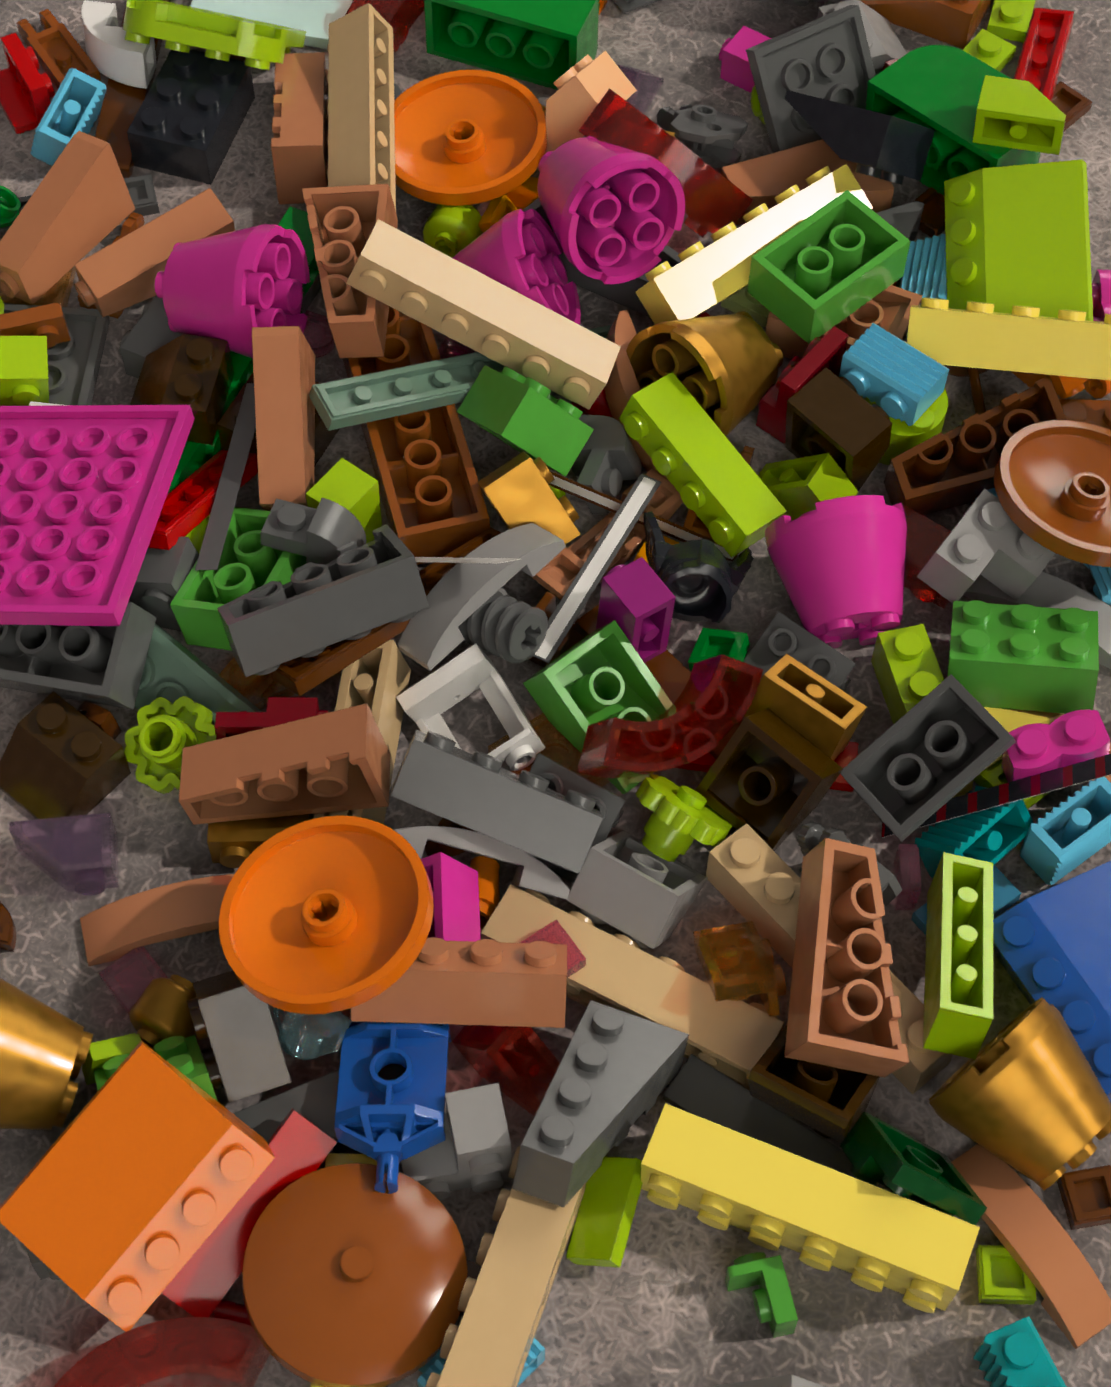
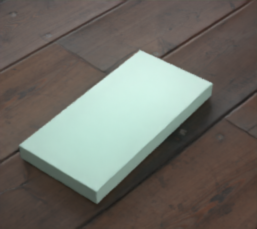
(304, 15)

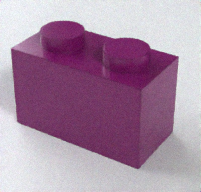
(639, 605)

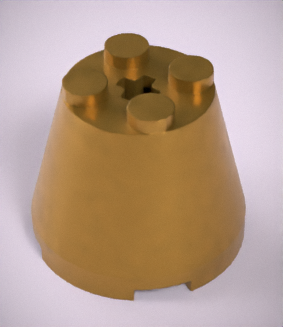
(719, 360)
(36, 1061)
(1029, 1097)

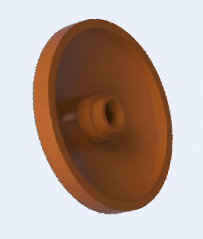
(1059, 487)
(353, 1278)

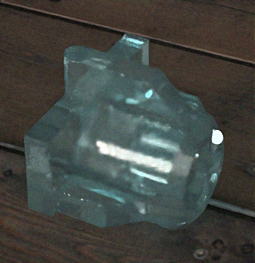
(310, 1034)

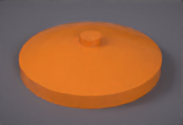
(467, 137)
(326, 914)

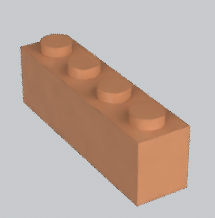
(477, 986)

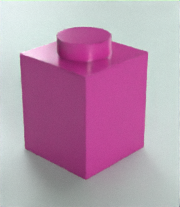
(735, 63)

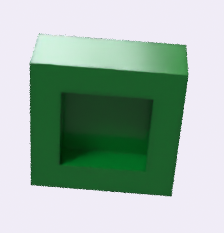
(717, 642)

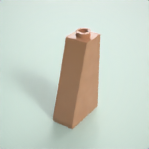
(774, 173)
(64, 218)
(128, 267)
(283, 414)

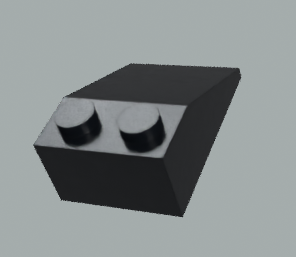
(875, 141)

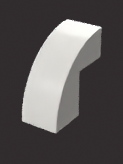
(110, 52)

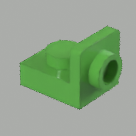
(773, 1299)

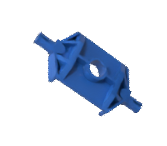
(392, 1116)

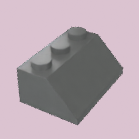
(927, 757)

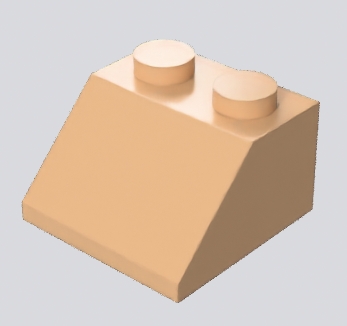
(579, 94)

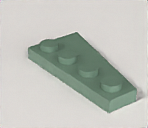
(176, 672)

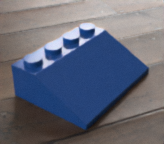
(1061, 951)

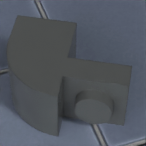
(606, 459)
(311, 530)

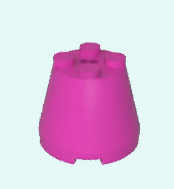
(609, 207)
(524, 257)
(235, 283)
(843, 566)

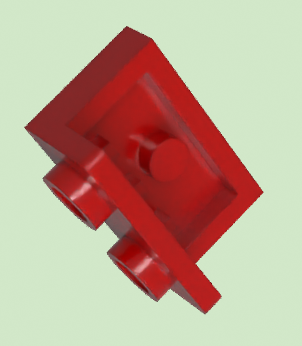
(23, 90)

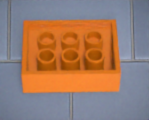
(134, 1186)

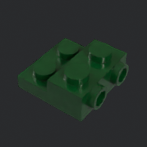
(909, 1169)

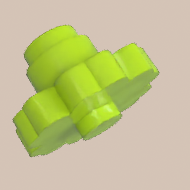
(160, 739)
(677, 818)

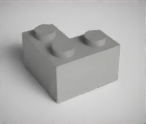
(985, 545)
(474, 1148)

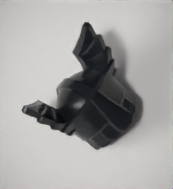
(695, 574)

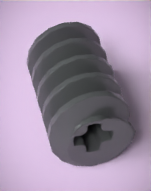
(506, 628)

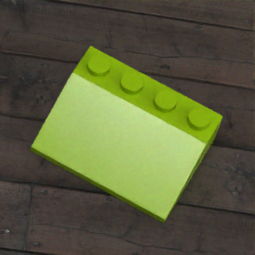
(1020, 238)

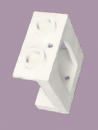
(456, 681)

